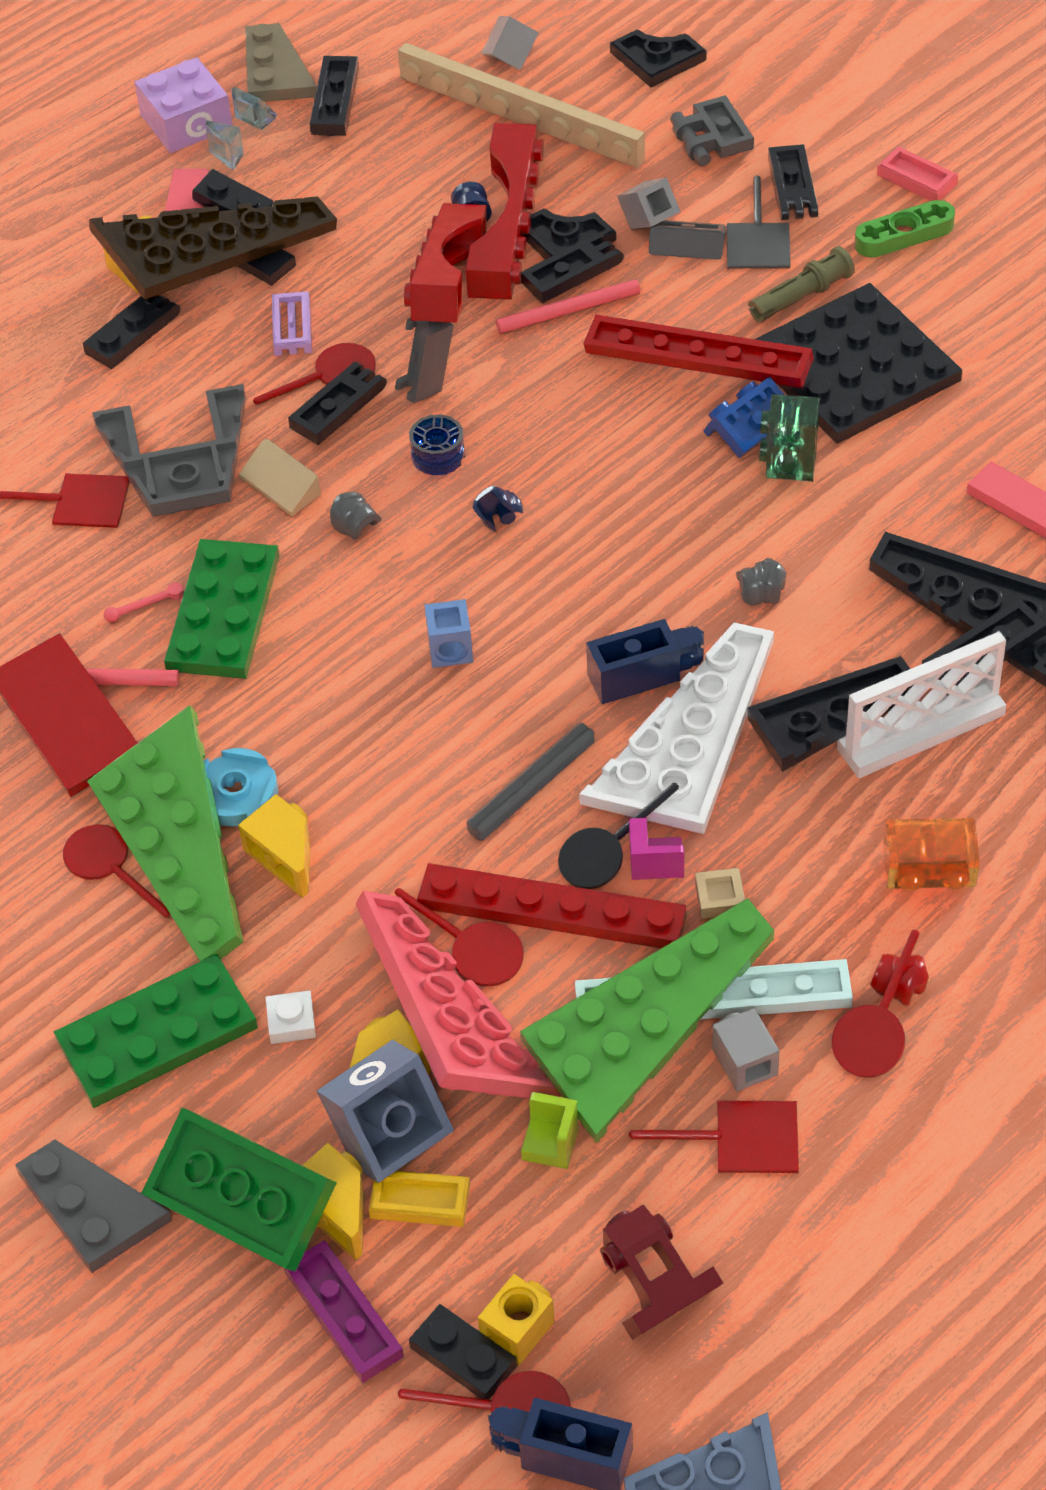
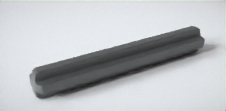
(530, 781)

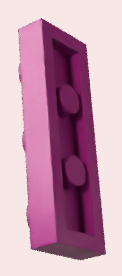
(345, 1312)

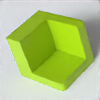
(550, 1130)

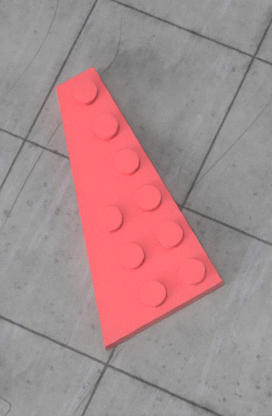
(452, 1019)

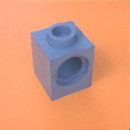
(449, 633)

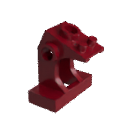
(667, 1294)

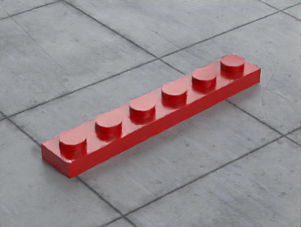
(698, 350)
(551, 906)

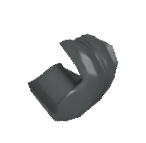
(351, 514)
(762, 582)

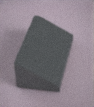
(687, 239)

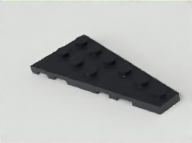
(961, 590)

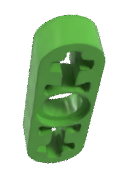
(881, 236)

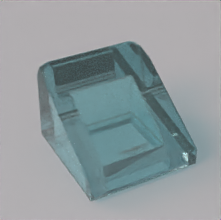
(252, 109)
(225, 143)

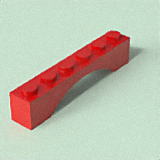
(494, 257)
(435, 283)

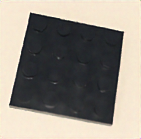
(864, 361)

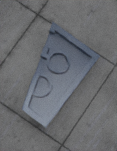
(727, 1463)

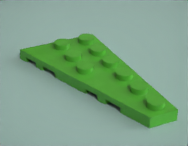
(633, 1023)

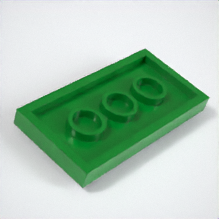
(222, 608)
(155, 1030)
(239, 1189)

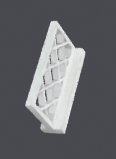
(916, 725)

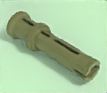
(814, 278)

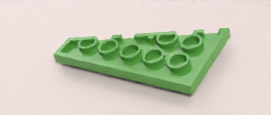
(173, 829)

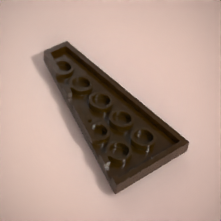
(205, 241)

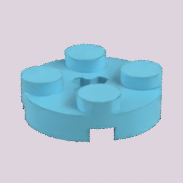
(253, 773)

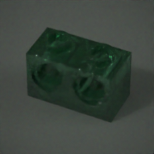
(791, 437)

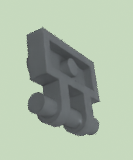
(722, 130)

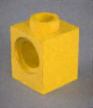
(518, 1336)

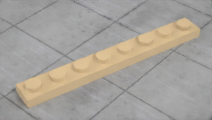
(522, 105)

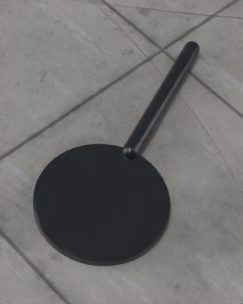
(595, 855)

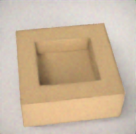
(718, 891)

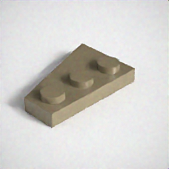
(274, 66)

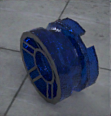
(437, 444)

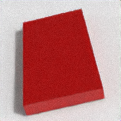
(64, 713)

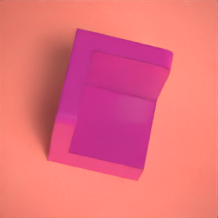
(654, 856)

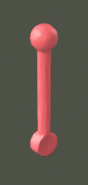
(174, 591)

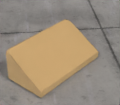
(280, 478)

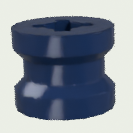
(471, 194)

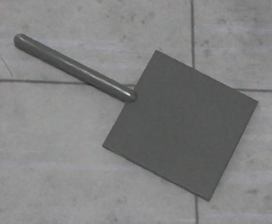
(758, 242)

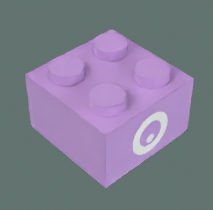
(180, 103)

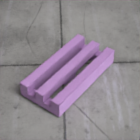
(292, 342)

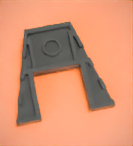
(181, 475)

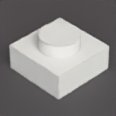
(290, 1017)

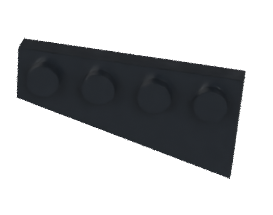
(817, 715)

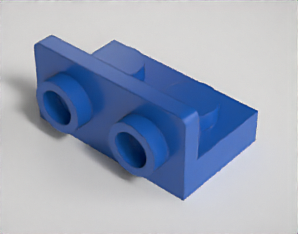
(741, 420)

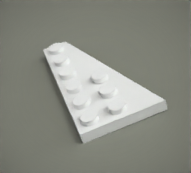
(688, 737)

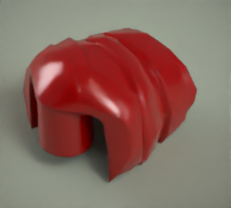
(912, 981)

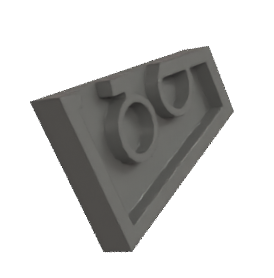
(89, 1205)

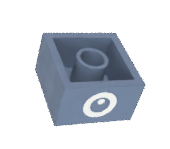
(385, 1110)

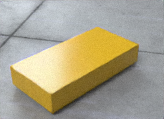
(420, 1198)

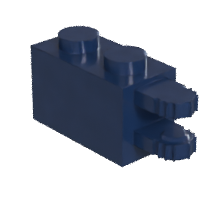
(641, 659)
(565, 1443)

